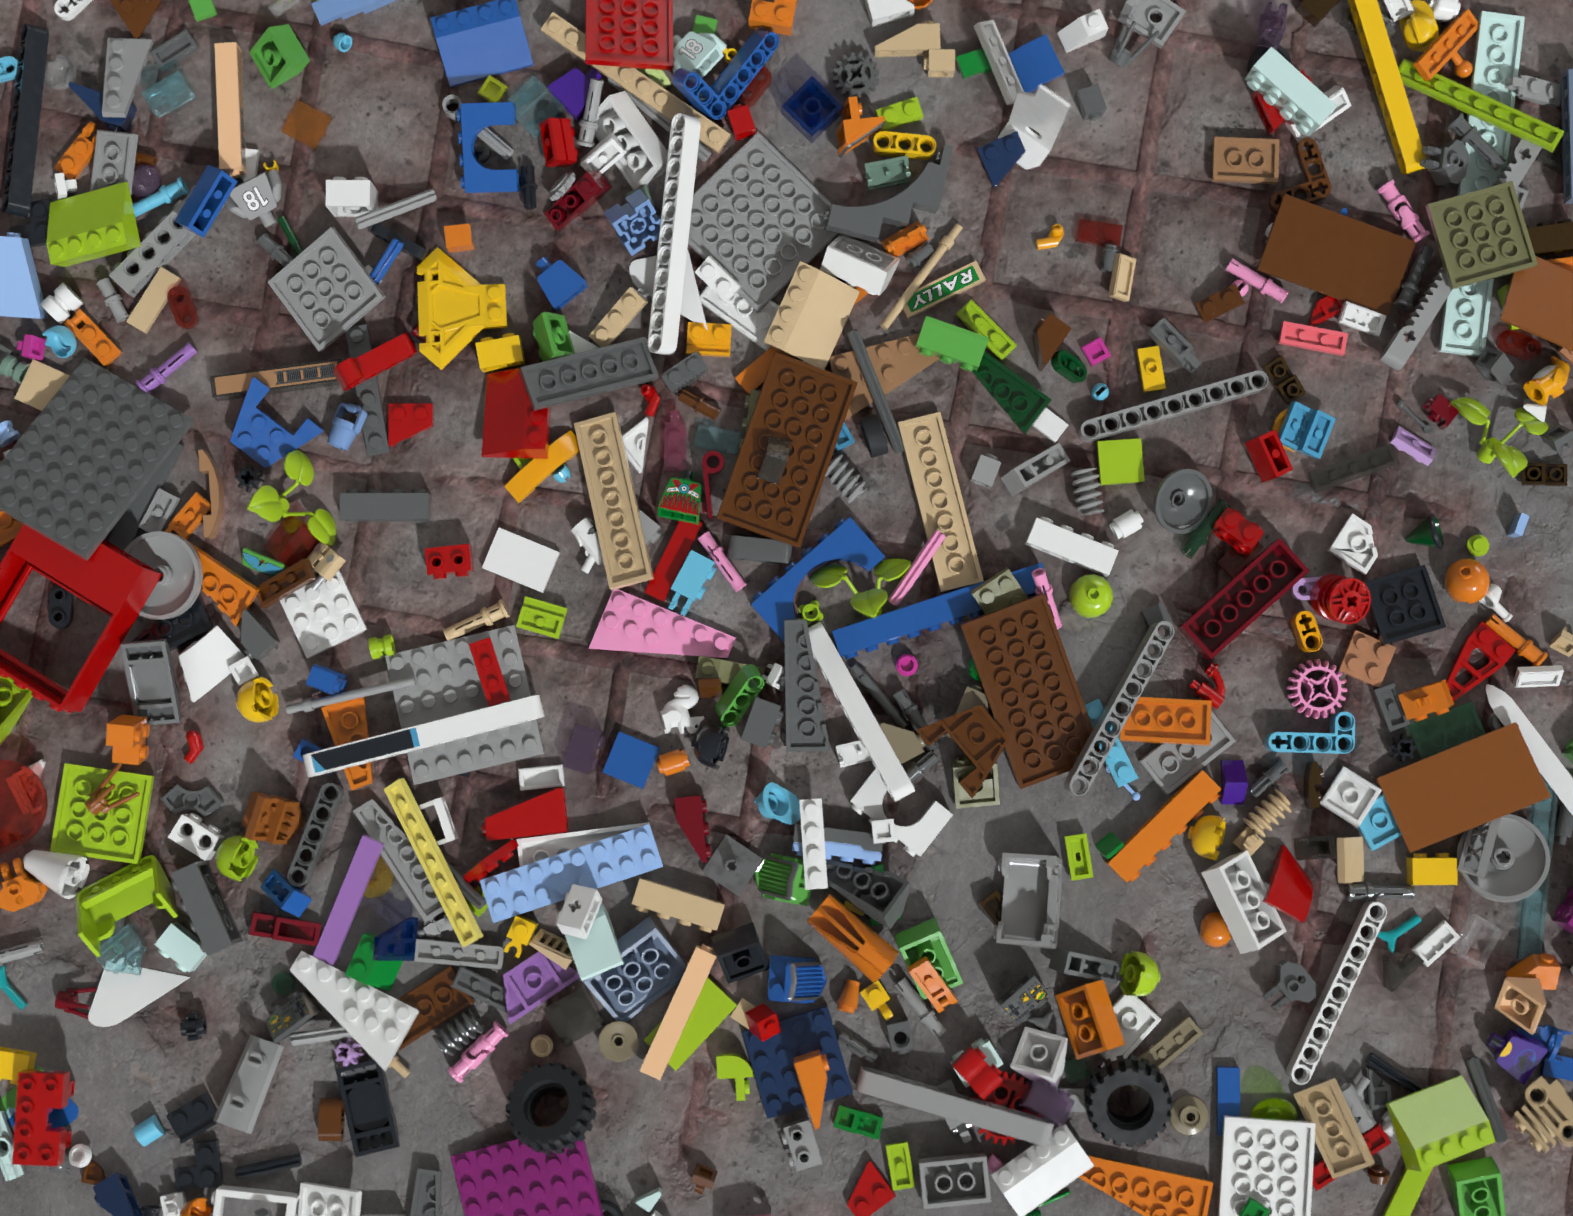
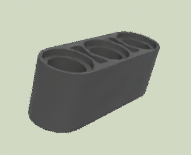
(759, 550)

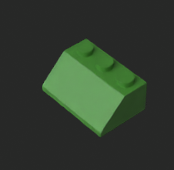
(951, 344)

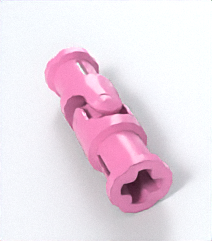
(1408, 219)
(480, 1049)

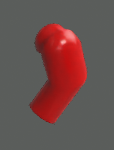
(195, 744)

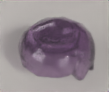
(146, 181)

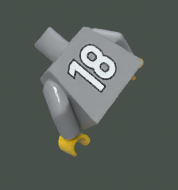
(257, 196)

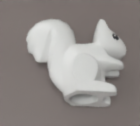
(676, 711)

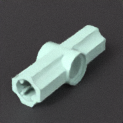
(9, 1171)

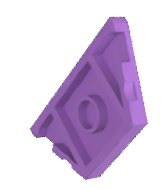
(533, 984)

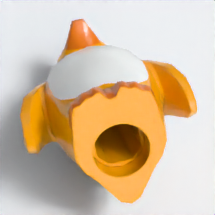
(1548, 381)

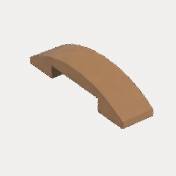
(212, 522)

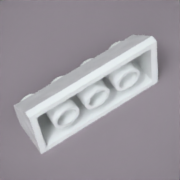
(645, 153)
(1042, 1171)

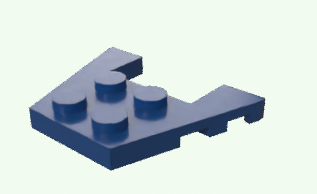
(264, 437)

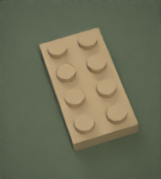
(1335, 1128)

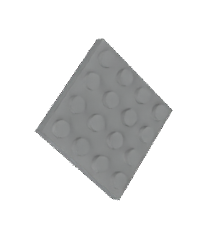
(326, 289)

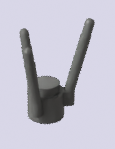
(1120, 55)

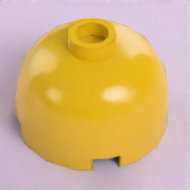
(257, 701)
(1208, 836)

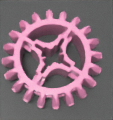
(1322, 682)

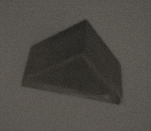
(774, 460)
(1315, 847)

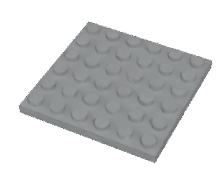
(450, 687)

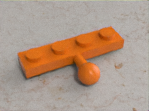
(1447, 46)

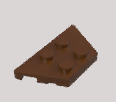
(136, 13)

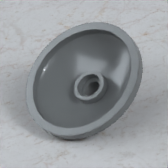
(1191, 502)

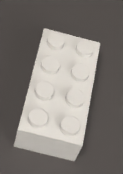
(1239, 898)

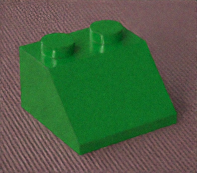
(369, 971)

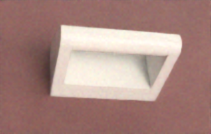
(444, 818)

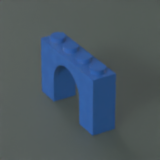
(473, 119)

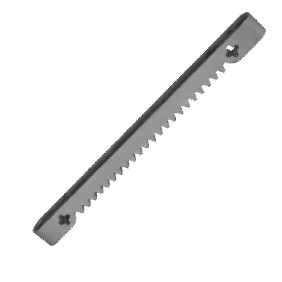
(1398, 349)

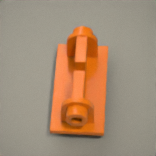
(905, 239)

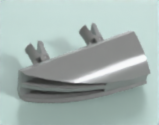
(249, 1085)

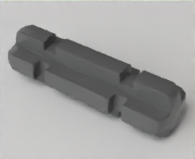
(857, 1047)

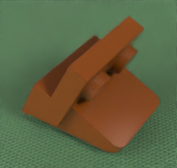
(271, 818)

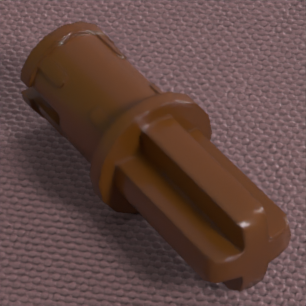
(699, 404)

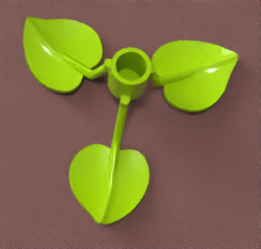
(1509, 456)
(272, 507)
(868, 601)

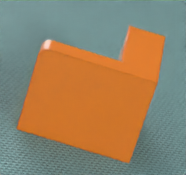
(458, 238)

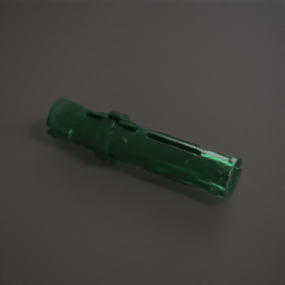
(1200, 535)

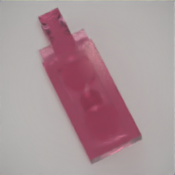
(674, 444)

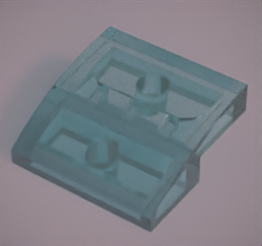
(535, 105)

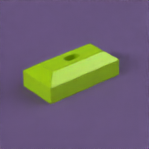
(1078, 869)

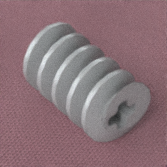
(845, 479)
(1087, 491)

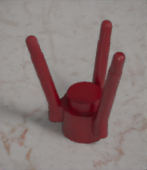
(69, 1001)

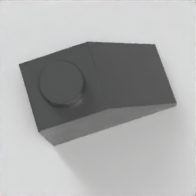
(256, 637)

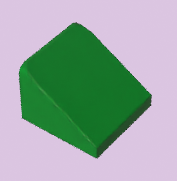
(1109, 845)

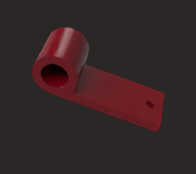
(712, 463)

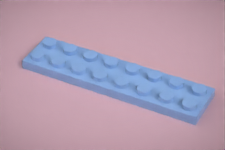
(586, 866)

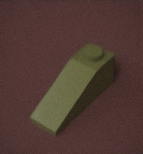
(719, 668)

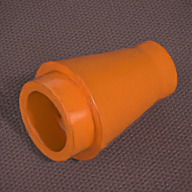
(848, 999)

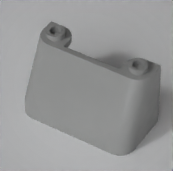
(1030, 900)

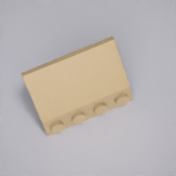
(811, 316)

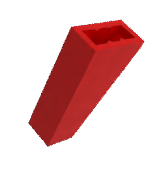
(534, 817)

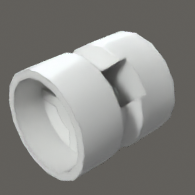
(61, 303)

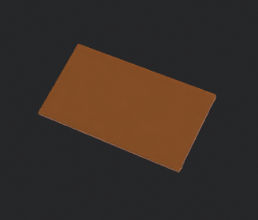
(1542, 302)
(1463, 787)

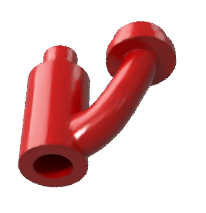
(1205, 691)

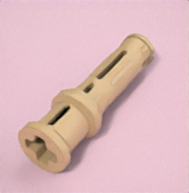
(485, 617)

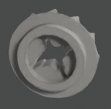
(562, 185)

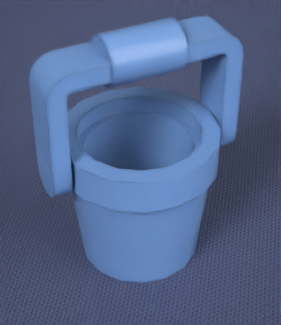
(343, 431)

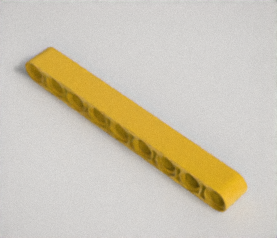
(1388, 84)

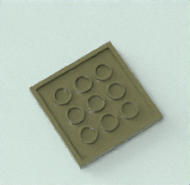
(1481, 235)

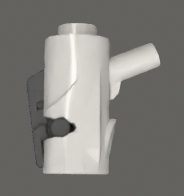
(587, 536)

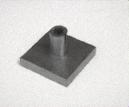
(732, 865)

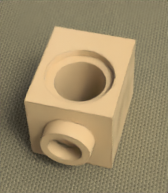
(940, 63)

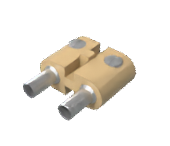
(325, 562)

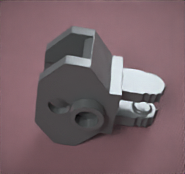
(1444, 162)
(1289, 986)

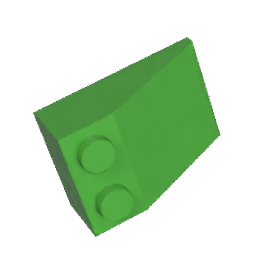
(928, 941)
(1477, 1188)

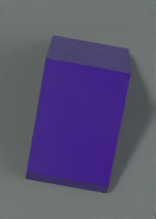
(1233, 782)

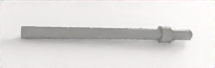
(310, 704)

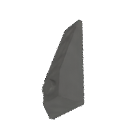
(871, 891)

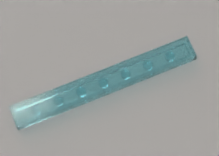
(1534, 907)

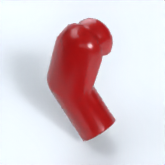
(652, 398)

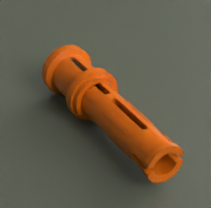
(1524, 647)

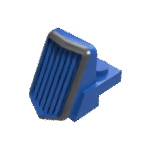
(795, 979)

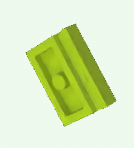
(542, 617)

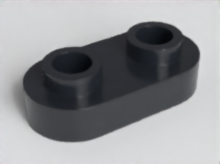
(64, 606)

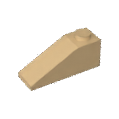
(911, 42)

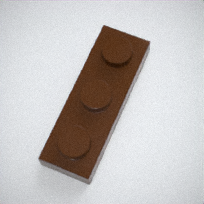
(285, 583)

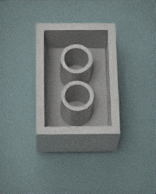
(954, 1180)

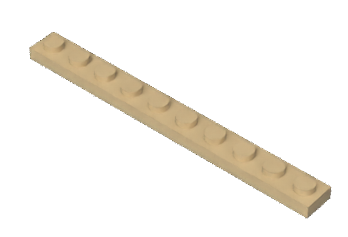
(636, 83)

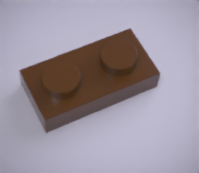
(1220, 303)

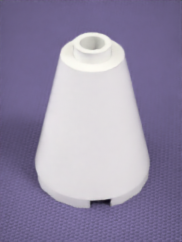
(58, 871)

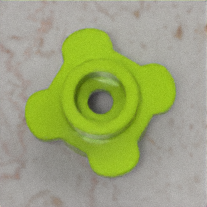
(814, 606)

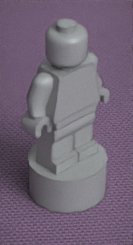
(434, 927)

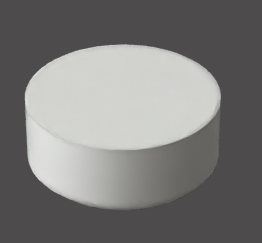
(80, 1155)

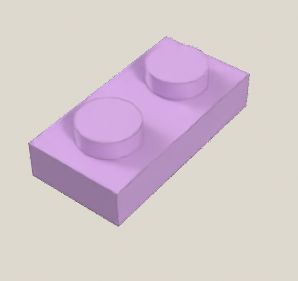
(1417, 448)

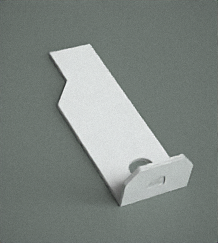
(1044, 114)

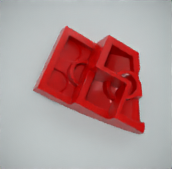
(1289, 887)

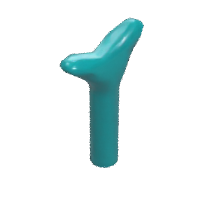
(1391, 936)
(9, 991)

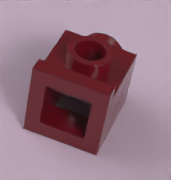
(1440, 410)

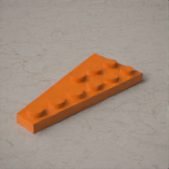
(1149, 1189)

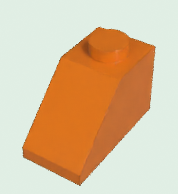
(1538, 966)

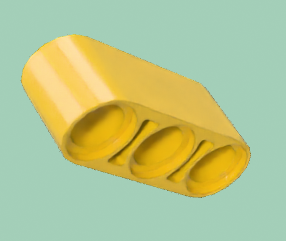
(913, 140)

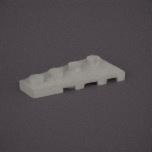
(122, 73)

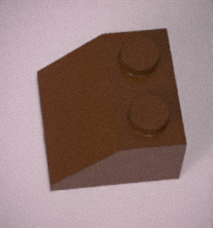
(1047, 339)

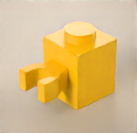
(520, 933)

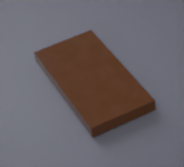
(435, 1003)

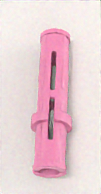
(1265, 285)
(717, 555)
(1040, 579)

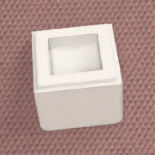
(1535, 409)

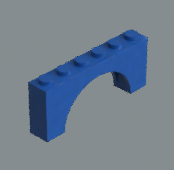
(844, 544)

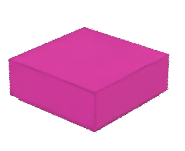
(1095, 351)

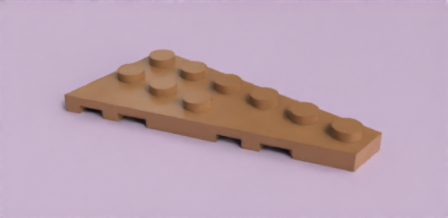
(893, 364)

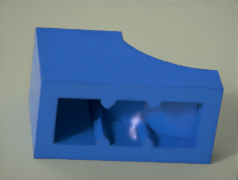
(286, 896)

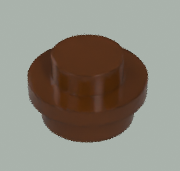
(1378, 1174)

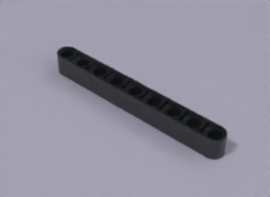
(25, 120)

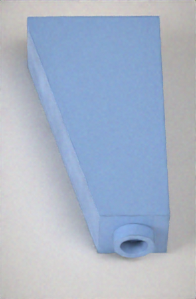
(19, 280)

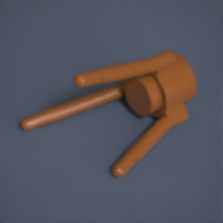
(98, 800)

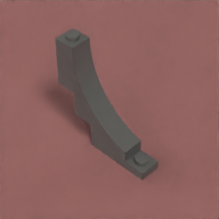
(922, 194)

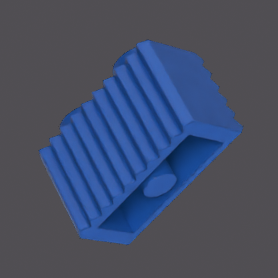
(327, 680)

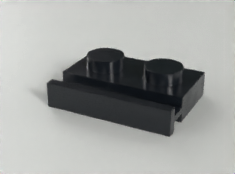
(193, 1117)

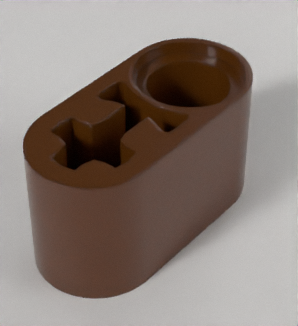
(331, 1119)

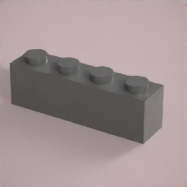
(385, 506)

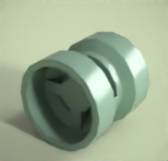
(12, 367)

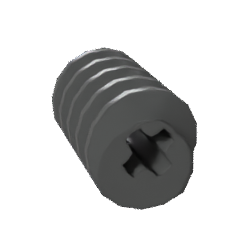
(459, 1033)

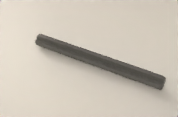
(876, 391)

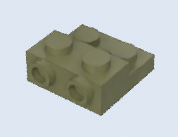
(987, 793)

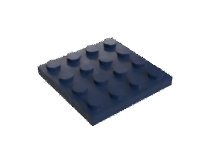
(775, 1065)

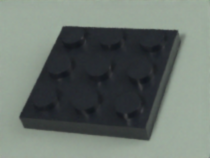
(1404, 605)

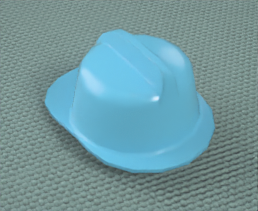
(778, 804)

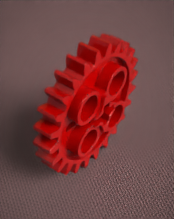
(1010, 1084)

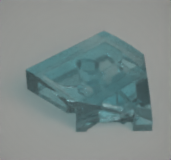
(123, 952)

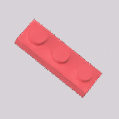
(1313, 338)

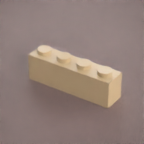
(678, 904)

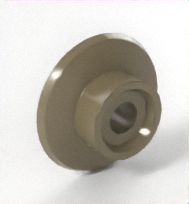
(617, 1052)
(1185, 1105)

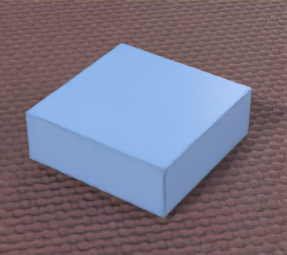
(1518, 525)

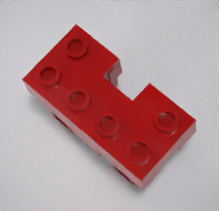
(33, 1137)

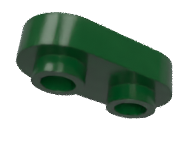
(1069, 366)

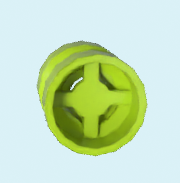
(379, 646)

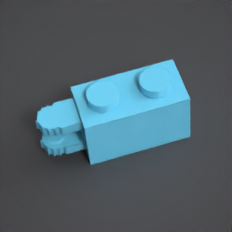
(691, 580)

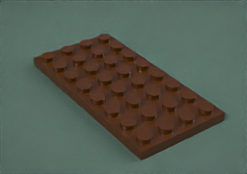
(802, 408)
(1030, 688)

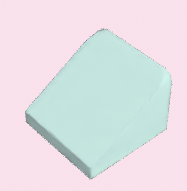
(649, 1199)

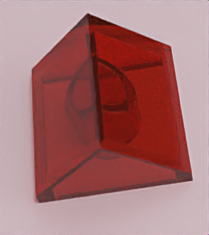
(291, 541)

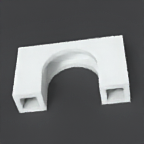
(915, 836)

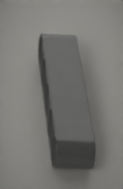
(308, 842)

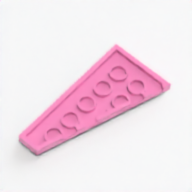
(647, 628)

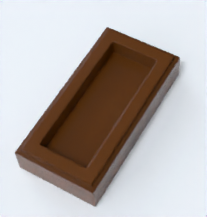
(710, 688)

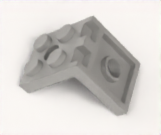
(1140, 13)

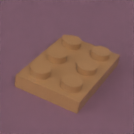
(1245, 160)

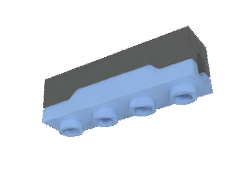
(844, 843)

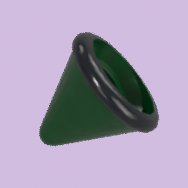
(1427, 533)

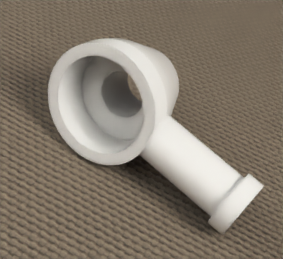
(1491, 601)

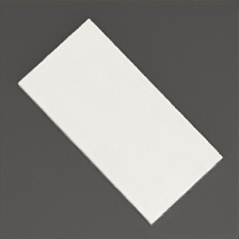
(741, 315)

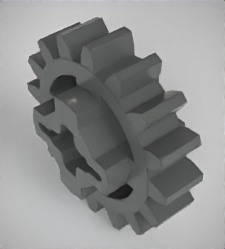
(848, 70)

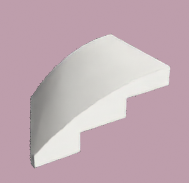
(207, 662)

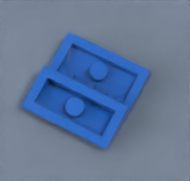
(1036, 63)

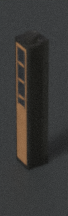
(277, 379)

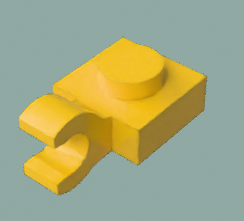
(876, 997)

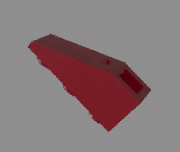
(577, 199)
(691, 820)

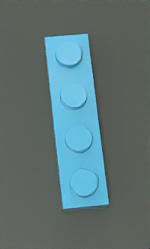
(1117, 759)

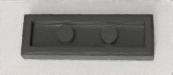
(480, 988)

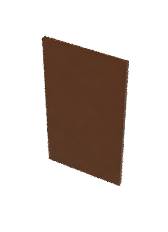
(1335, 255)

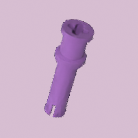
(159, 378)

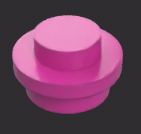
(906, 665)

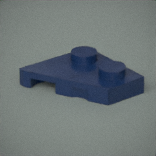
(1001, 156)

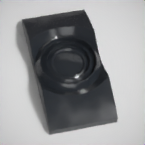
(368, 1107)

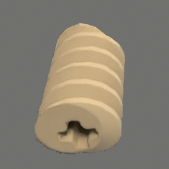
(1268, 813)

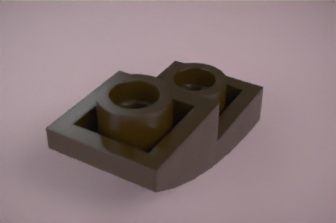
(1283, 380)
(1545, 475)
(1313, 776)

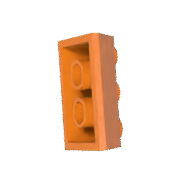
(1090, 1019)

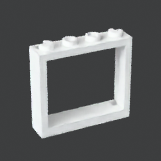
(223, 1191)

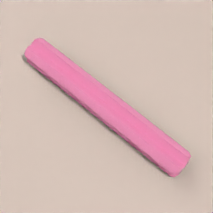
(916, 568)

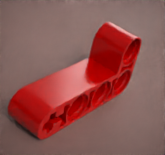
(357, 370)

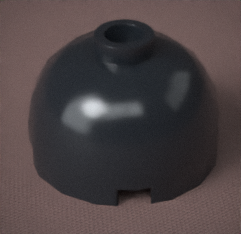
(711, 745)

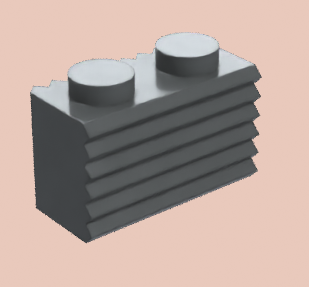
(684, 373)

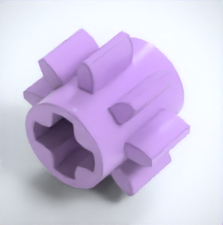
(348, 1052)

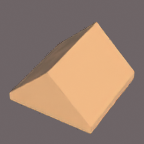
(1522, 1002)

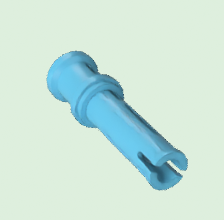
(165, 195)

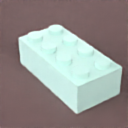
(1290, 92)

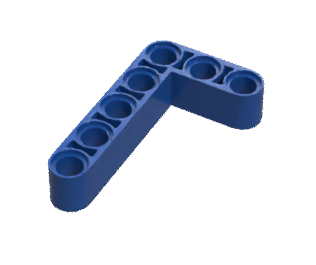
(729, 79)

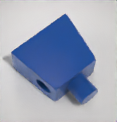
(559, 282)

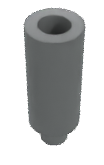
(1564, 825)

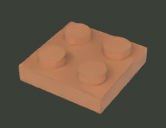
(1366, 659)

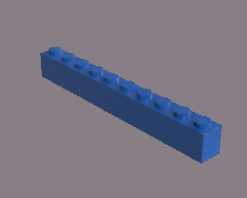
(918, 617)

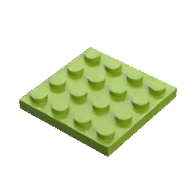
(102, 836)

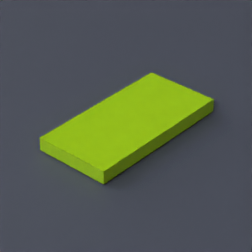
(707, 1014)

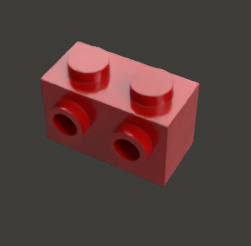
(1238, 531)
(449, 560)

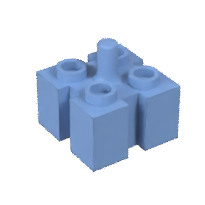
(634, 222)

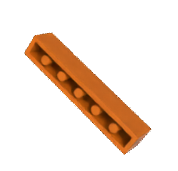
(1163, 826)

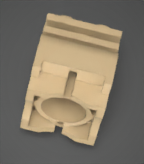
(1547, 1117)

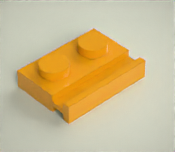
(710, 342)

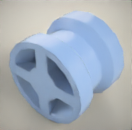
(7, 433)

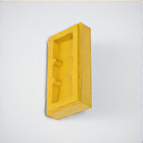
(1151, 369)

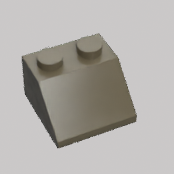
(903, 742)

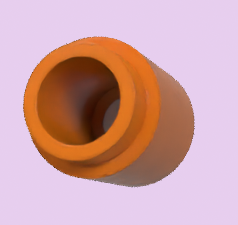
(673, 762)

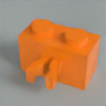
(1426, 700)

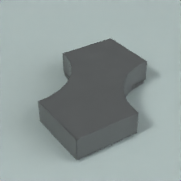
(181, 799)

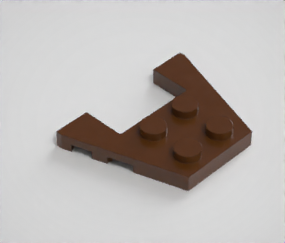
(976, 736)

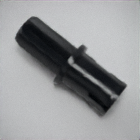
(529, 187)

